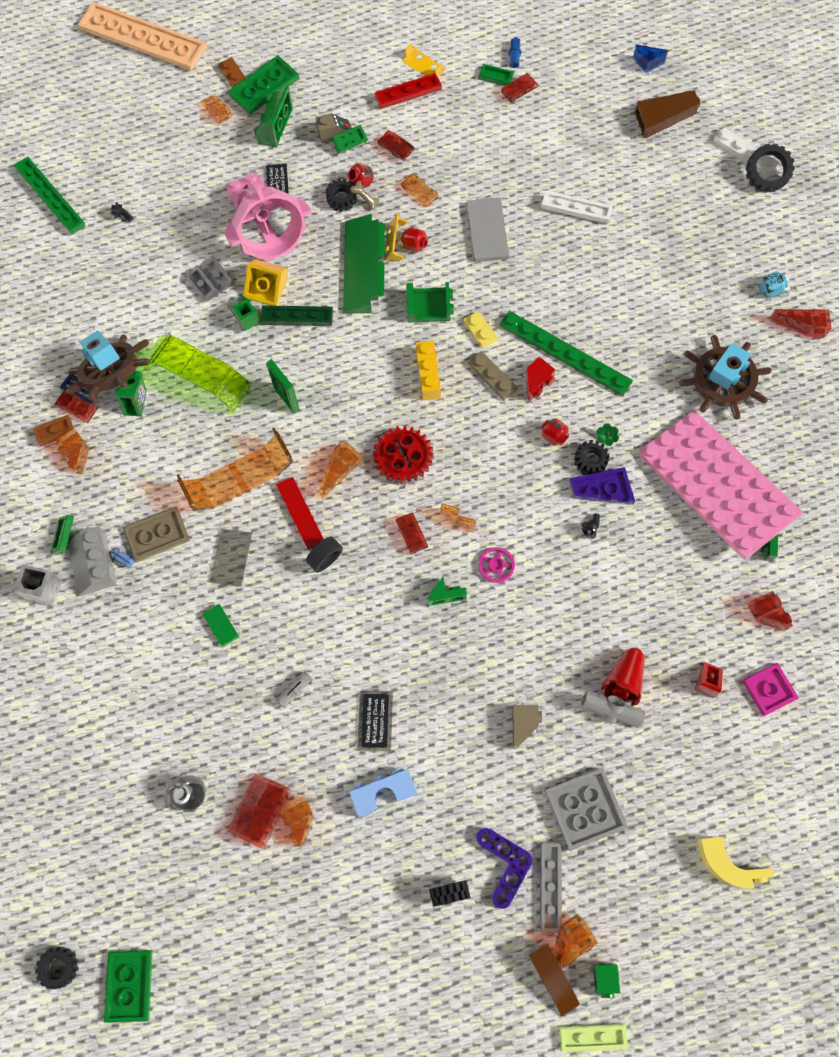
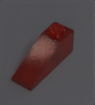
(807, 322)

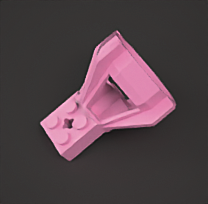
(254, 203)

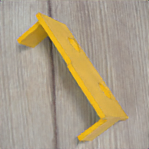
(422, 65)
(391, 237)

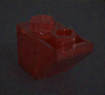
(769, 612)

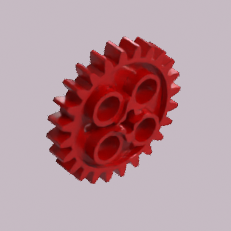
(388, 461)

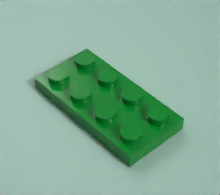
(258, 87)

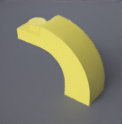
(716, 861)

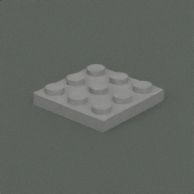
(586, 809)

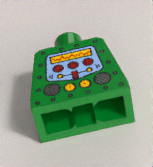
(133, 396)

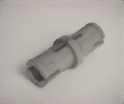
(294, 689)

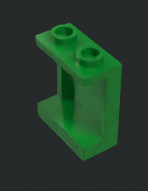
(429, 303)

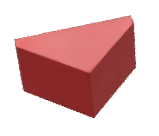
(709, 680)

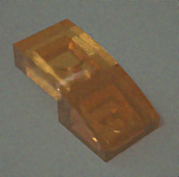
(416, 187)
(452, 514)

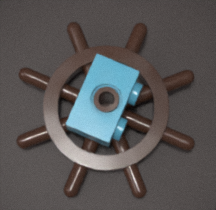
(106, 364)
(730, 367)

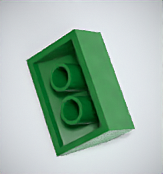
(274, 118)

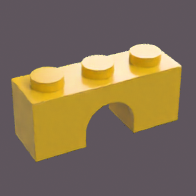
(428, 370)

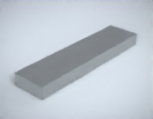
(550, 887)

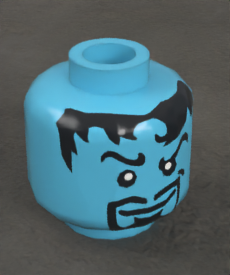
(773, 284)

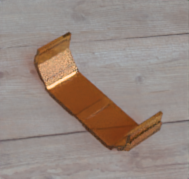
(238, 476)

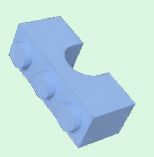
(365, 796)

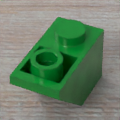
(244, 312)

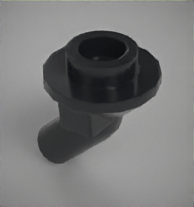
(117, 211)
(590, 528)

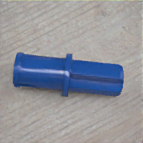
(515, 53)

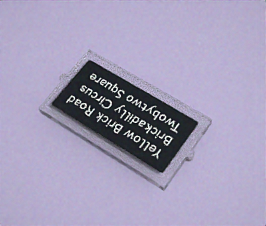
(278, 176)

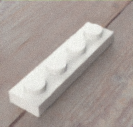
(744, 150)
(576, 207)

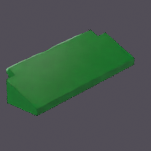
(362, 269)

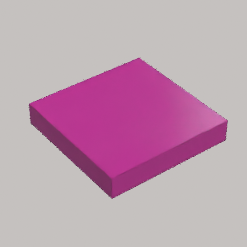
(770, 689)

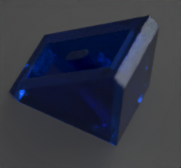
(649, 57)

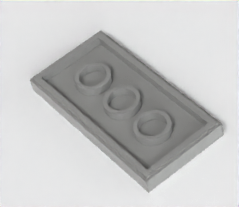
(487, 229)

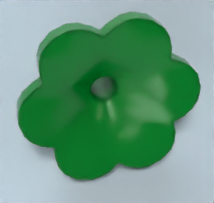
(608, 434)

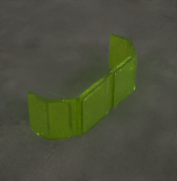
(199, 369)

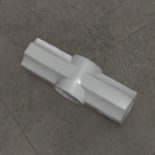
(613, 709)

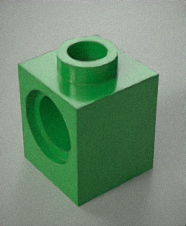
(606, 980)

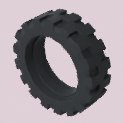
(785, 159)

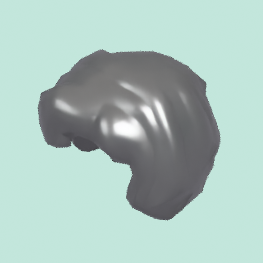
(186, 794)

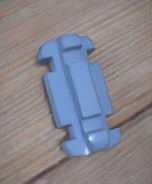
(122, 558)

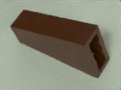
(665, 111)

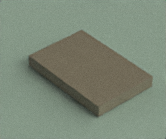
(156, 534)

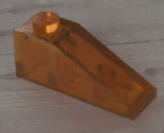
(341, 464)

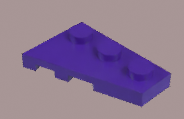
(604, 486)

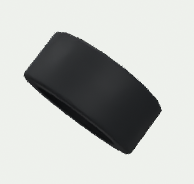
(324, 554)

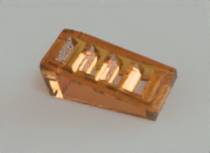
(221, 116)

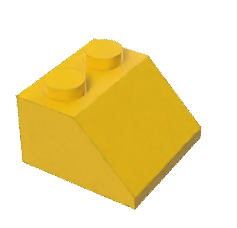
(265, 282)

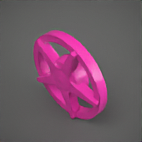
(496, 565)

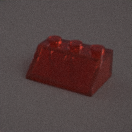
(259, 811)

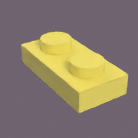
(480, 329)

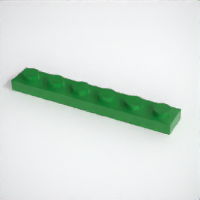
(50, 195)

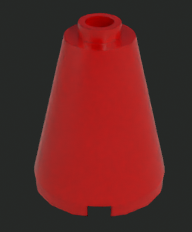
(626, 677)

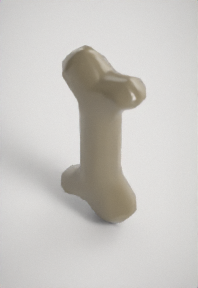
(357, 189)

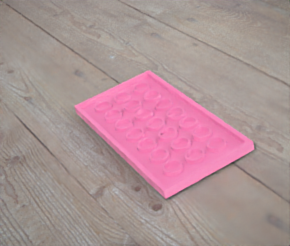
(720, 484)

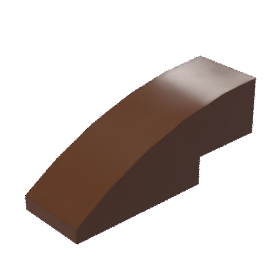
(554, 979)

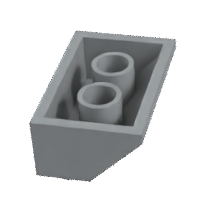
(91, 561)

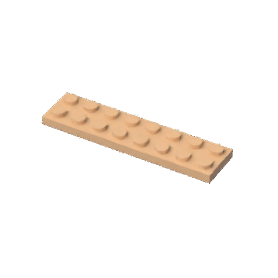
(142, 36)

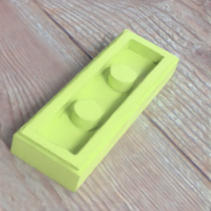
(593, 1037)

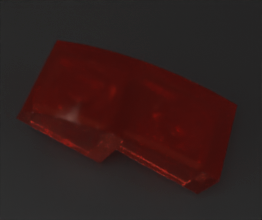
(397, 145)
(76, 406)

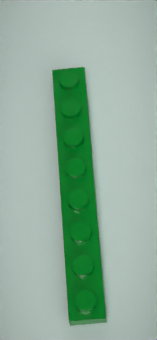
(566, 353)

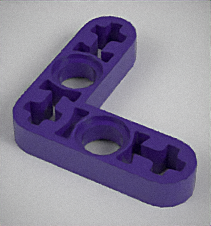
(513, 866)

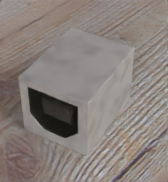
(37, 585)

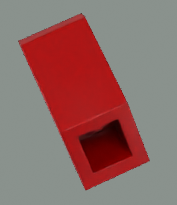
(537, 377)

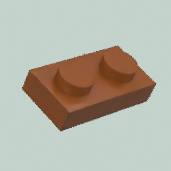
(231, 71)
(53, 430)

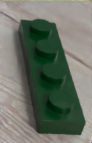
(297, 315)

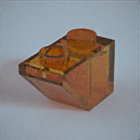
(75, 449)
(300, 819)
(573, 941)

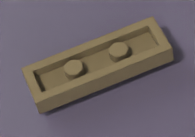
(492, 375)

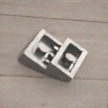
(209, 279)

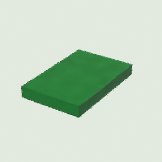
(282, 386)
(128, 986)

